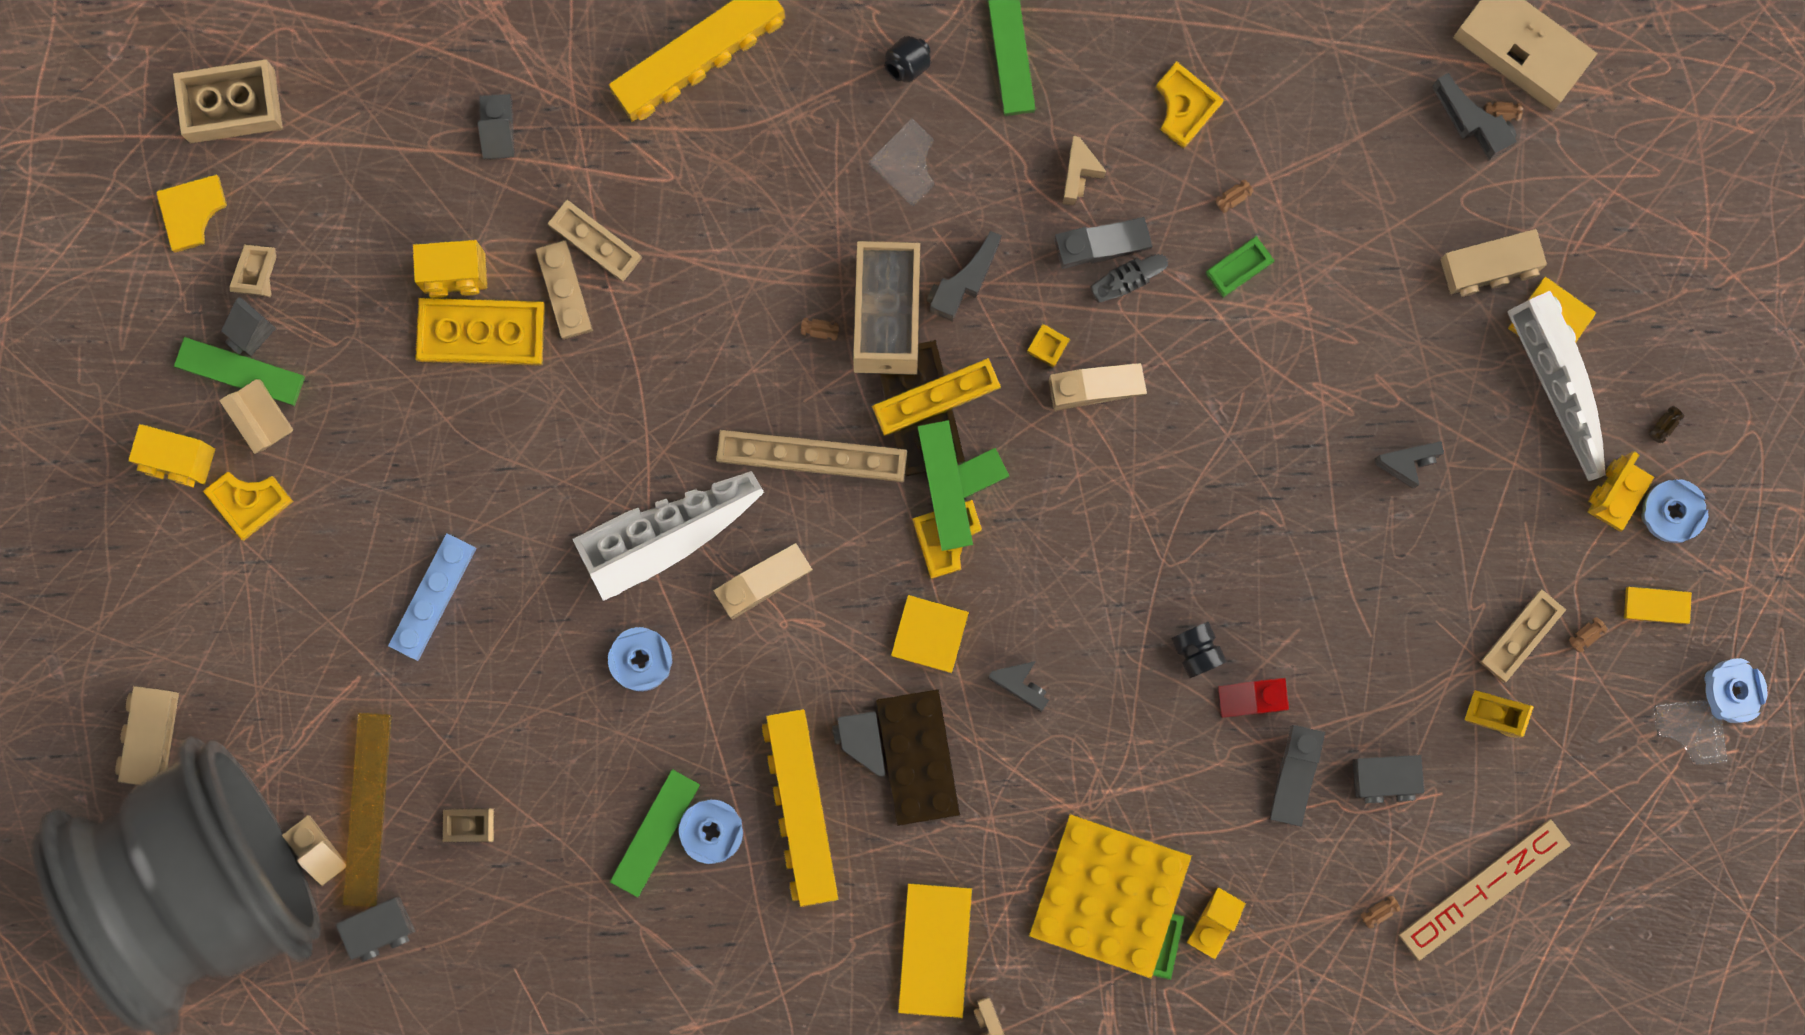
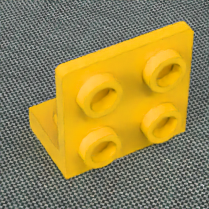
(1621, 492)

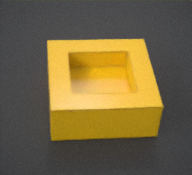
(1048, 345)

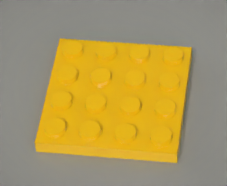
(1110, 896)

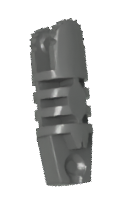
(1128, 277)

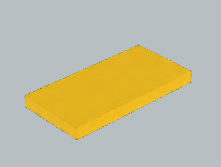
(480, 331)
(935, 950)

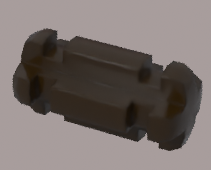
(1666, 424)

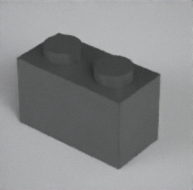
(1388, 777)
(375, 929)

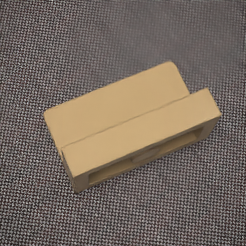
(256, 416)

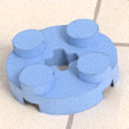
(1677, 529)
(625, 649)
(1720, 694)
(728, 825)

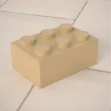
(227, 101)

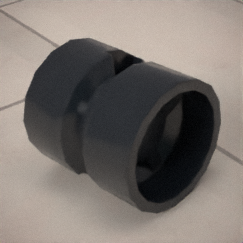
(1198, 650)

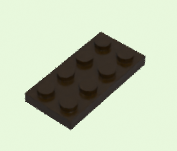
(928, 369)
(918, 757)

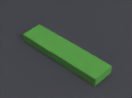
(1011, 57)
(238, 370)
(945, 485)
(655, 833)

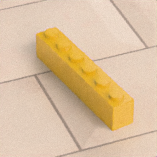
(695, 53)
(802, 808)

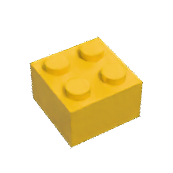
(450, 268)
(172, 454)

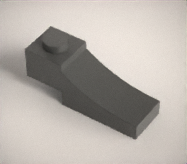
(1491, 132)
(1102, 242)
(948, 295)
(1296, 775)

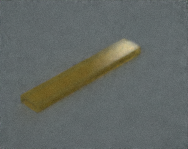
(367, 809)

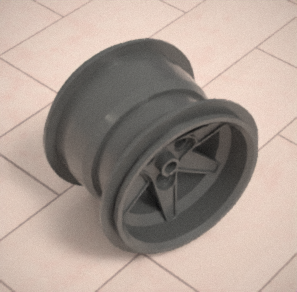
(175, 887)

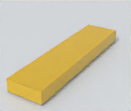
(936, 397)

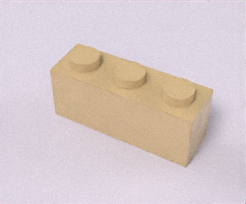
(1494, 263)
(146, 734)

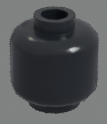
(907, 59)

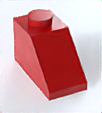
(1253, 698)

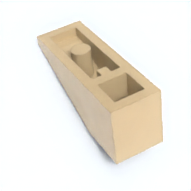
(1096, 385)
(762, 581)

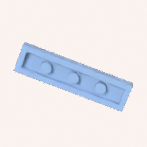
(432, 597)

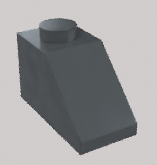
(246, 328)
(861, 740)

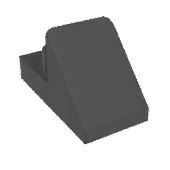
(496, 126)
(1402, 465)
(1012, 681)

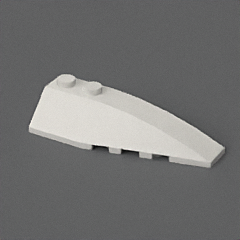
(1563, 375)
(652, 540)

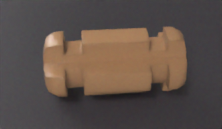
(1505, 109)
(1234, 196)
(819, 329)
(1588, 635)
(1380, 912)

